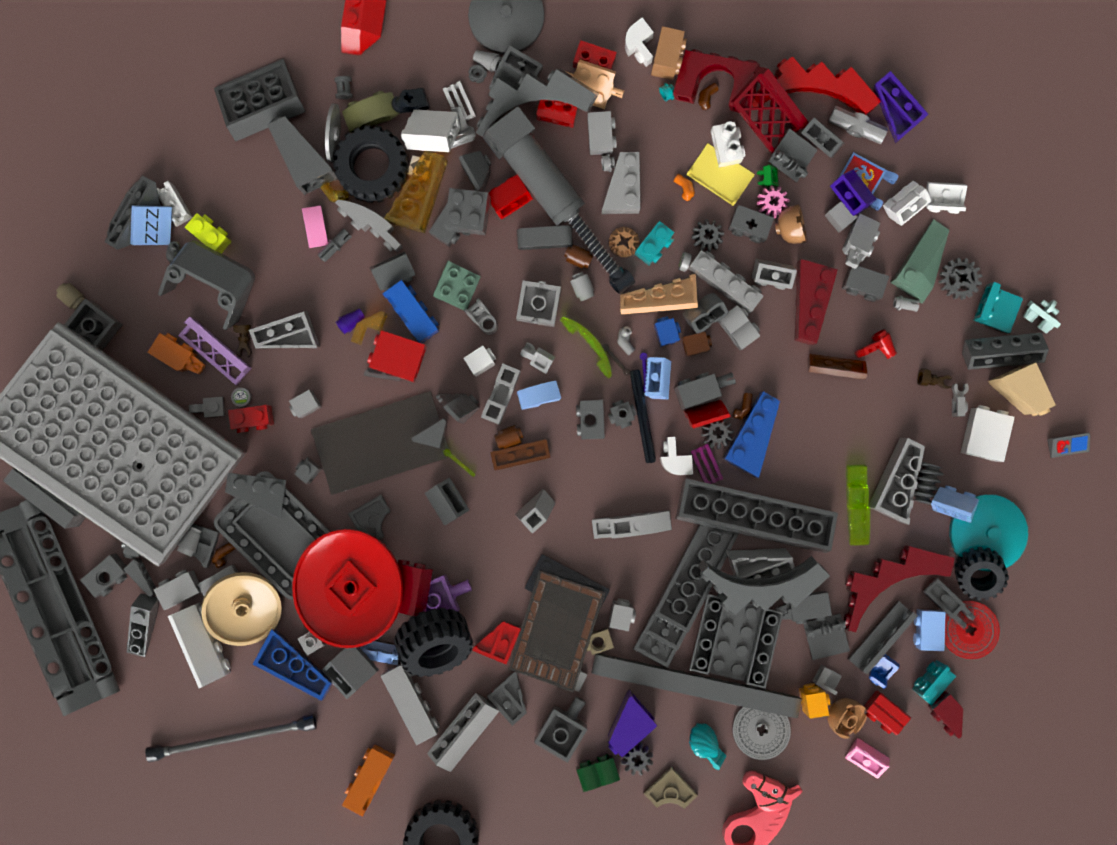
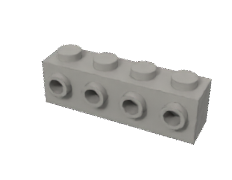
(724, 281)
(410, 704)
(463, 732)

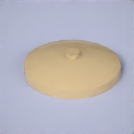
(241, 609)

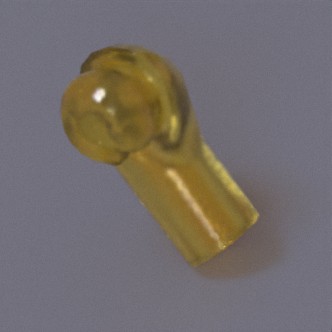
(334, 195)

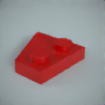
(498, 642)

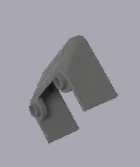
(215, 270)

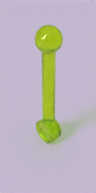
(447, 452)

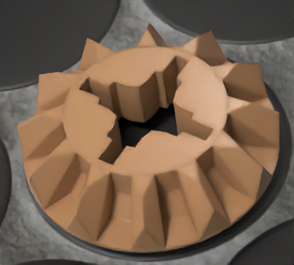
(621, 250)

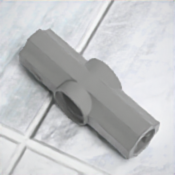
(858, 125)

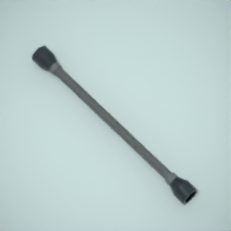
(156, 752)

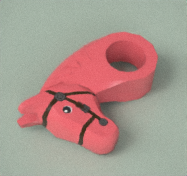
(771, 811)

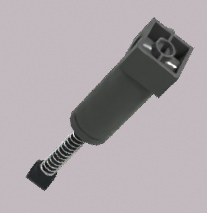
(514, 141)

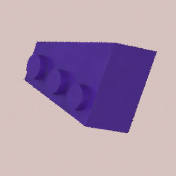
(898, 106)

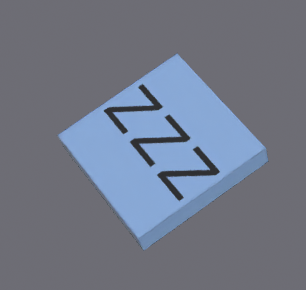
(150, 225)

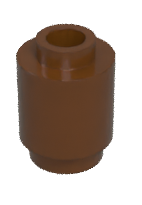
(578, 256)
(508, 437)

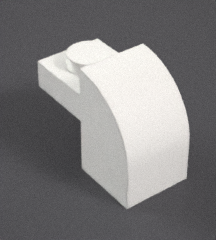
(635, 41)
(675, 464)

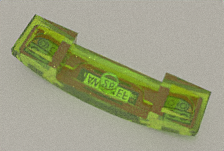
(573, 327)

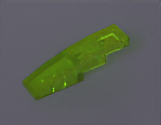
(857, 505)

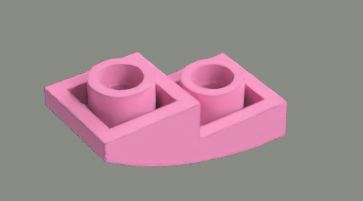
(315, 226)

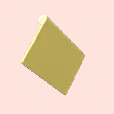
(725, 181)

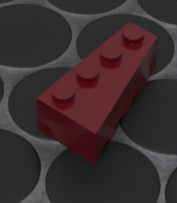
(812, 298)

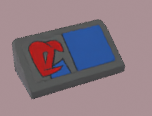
(1069, 445)

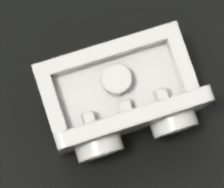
(946, 197)

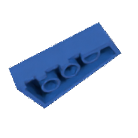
(753, 436)
(290, 665)

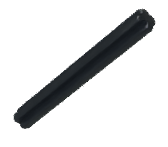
(642, 415)

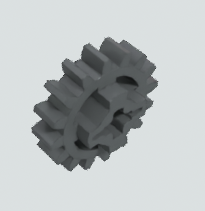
(966, 273)

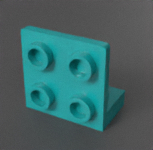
(998, 308)
(933, 682)

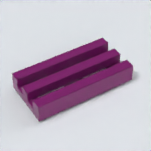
(712, 459)

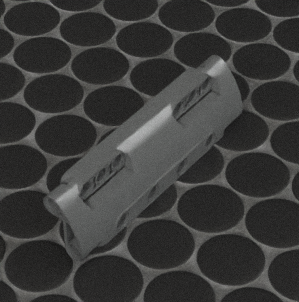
(55, 608)

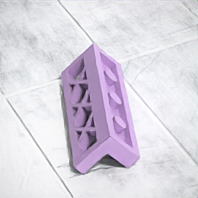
(219, 346)

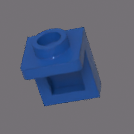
(883, 671)

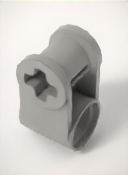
(480, 314)

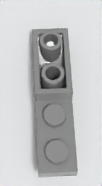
(365, 218)
(632, 524)

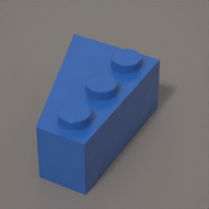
(412, 311)

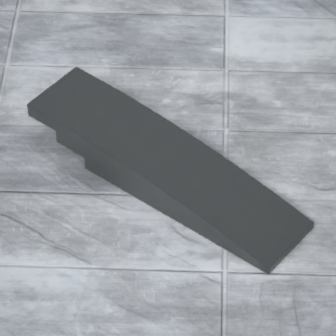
(683, 595)

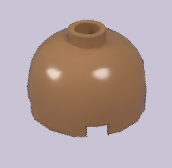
(791, 225)
(846, 717)

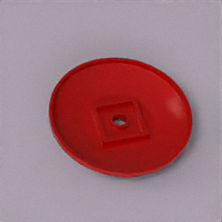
(322, 591)

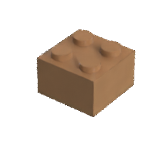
(669, 48)

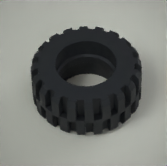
(354, 146)
(433, 642)
(443, 814)

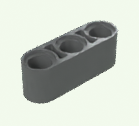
(544, 237)

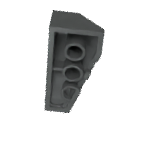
(458, 405)

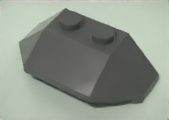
(141, 193)

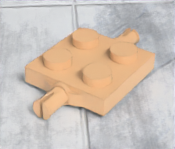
(598, 79)

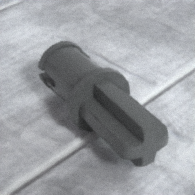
(334, 245)

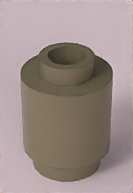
(69, 295)

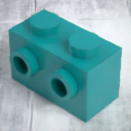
(653, 244)

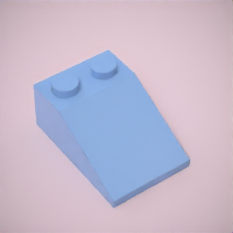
(955, 504)

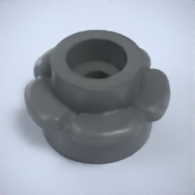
(472, 73)

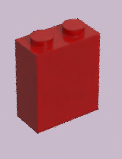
(397, 356)

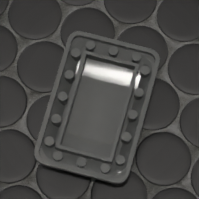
(271, 542)

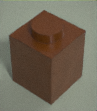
(696, 344)

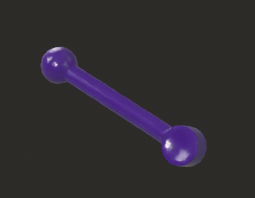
(643, 356)

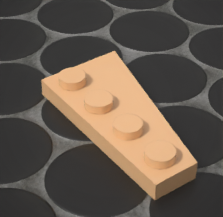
(672, 296)

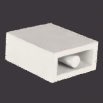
(431, 130)
(987, 434)

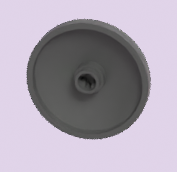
(506, 23)

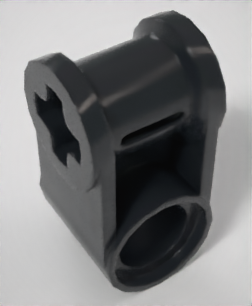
(410, 100)

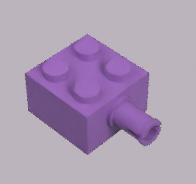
(445, 595)

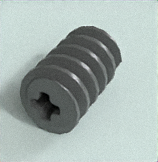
(927, 482)

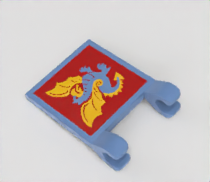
(870, 174)

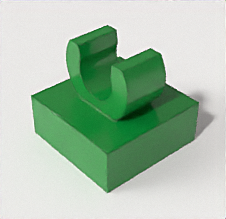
(770, 176)

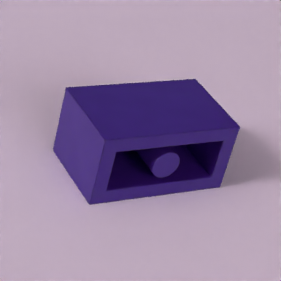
(853, 192)

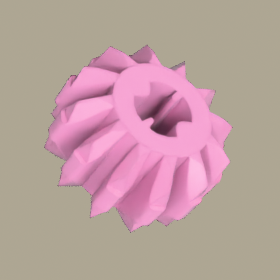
(766, 198)

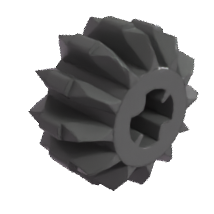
(714, 239)
(713, 438)
(637, 766)

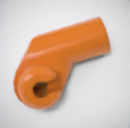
(687, 186)

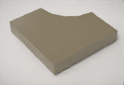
(670, 789)

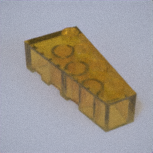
(419, 193)

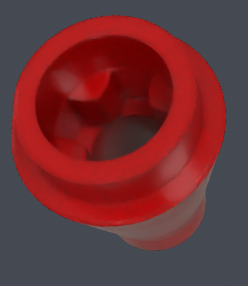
(884, 336)

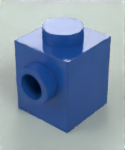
(667, 331)

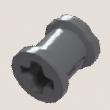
(346, 93)

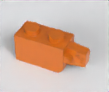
(176, 355)

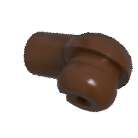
(220, 553)

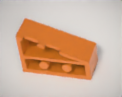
(368, 779)

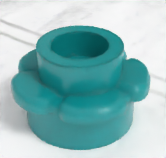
(667, 91)

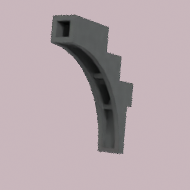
(531, 88)
(764, 592)

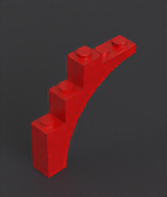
(845, 86)

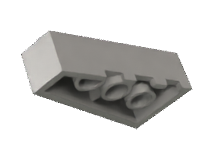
(898, 483)

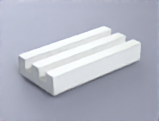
(453, 88)

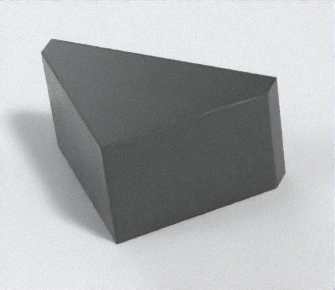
(433, 435)

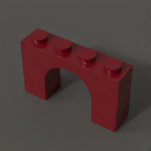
(697, 65)
(415, 587)

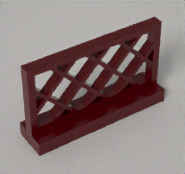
(779, 97)

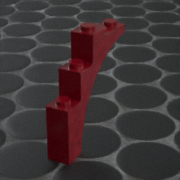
(886, 573)

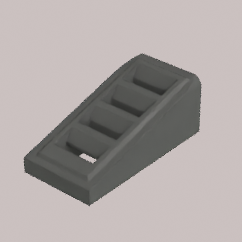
(140, 576)

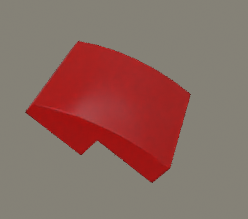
(706, 413)

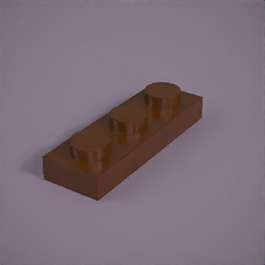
(837, 366)
(520, 454)

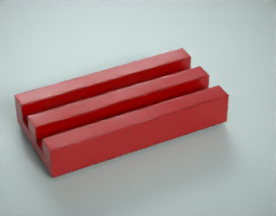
(868, 349)

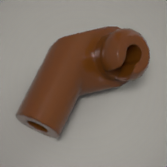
(705, 95)
(746, 407)

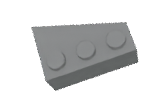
(624, 188)

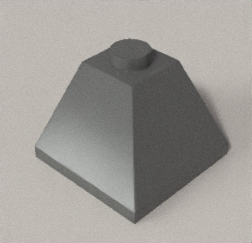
(477, 169)

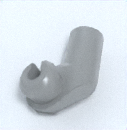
(623, 340)

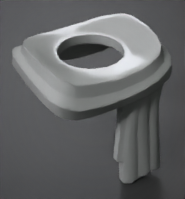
(465, 130)

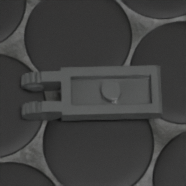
(947, 601)

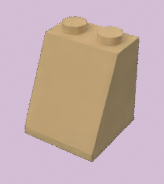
(1025, 389)

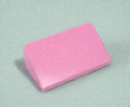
(868, 758)

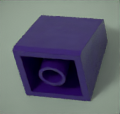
(630, 725)

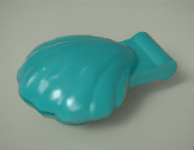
(705, 745)

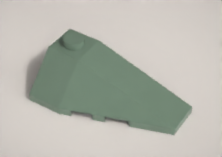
(921, 266)

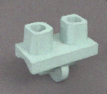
(1048, 322)

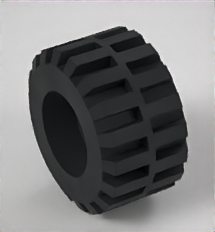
(986, 586)

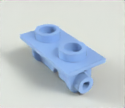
(381, 652)

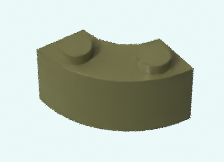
(370, 111)

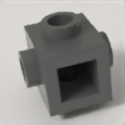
(619, 421)

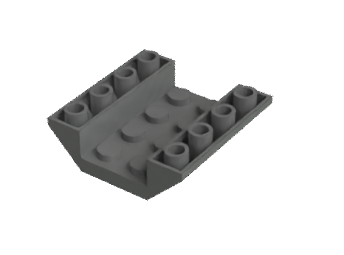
(736, 644)

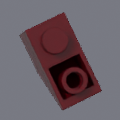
(949, 713)

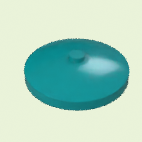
(994, 525)

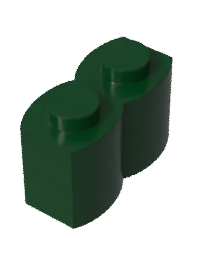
(597, 772)

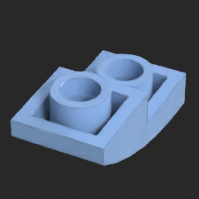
(538, 395)

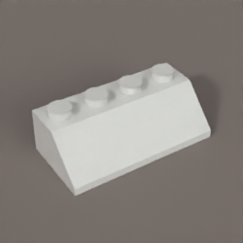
(199, 646)

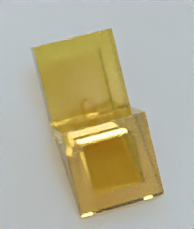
(373, 322)

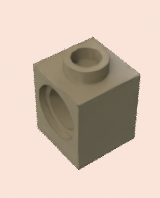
(607, 641)

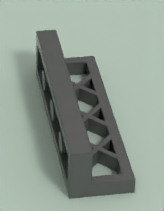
(882, 637)

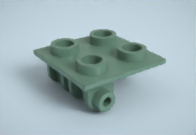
(456, 286)

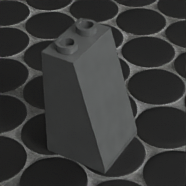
(301, 159)

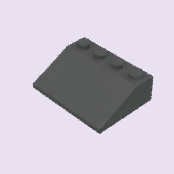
(258, 98)

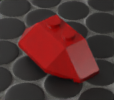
(361, 25)

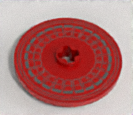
(983, 638)

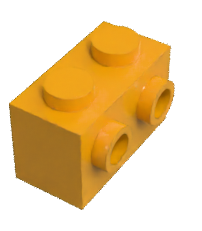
(814, 701)

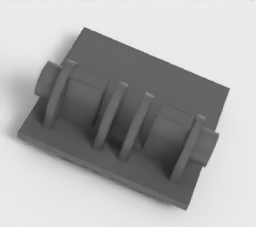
(793, 155)
(826, 637)

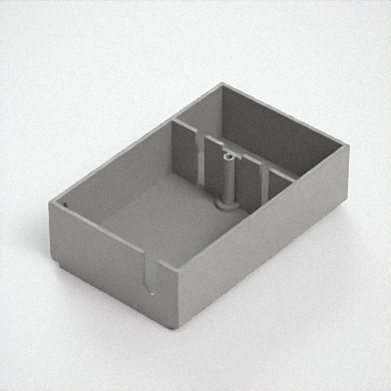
(111, 444)

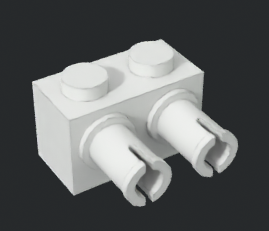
(727, 144)

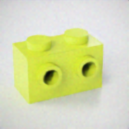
(209, 235)

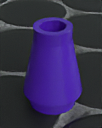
(348, 322)

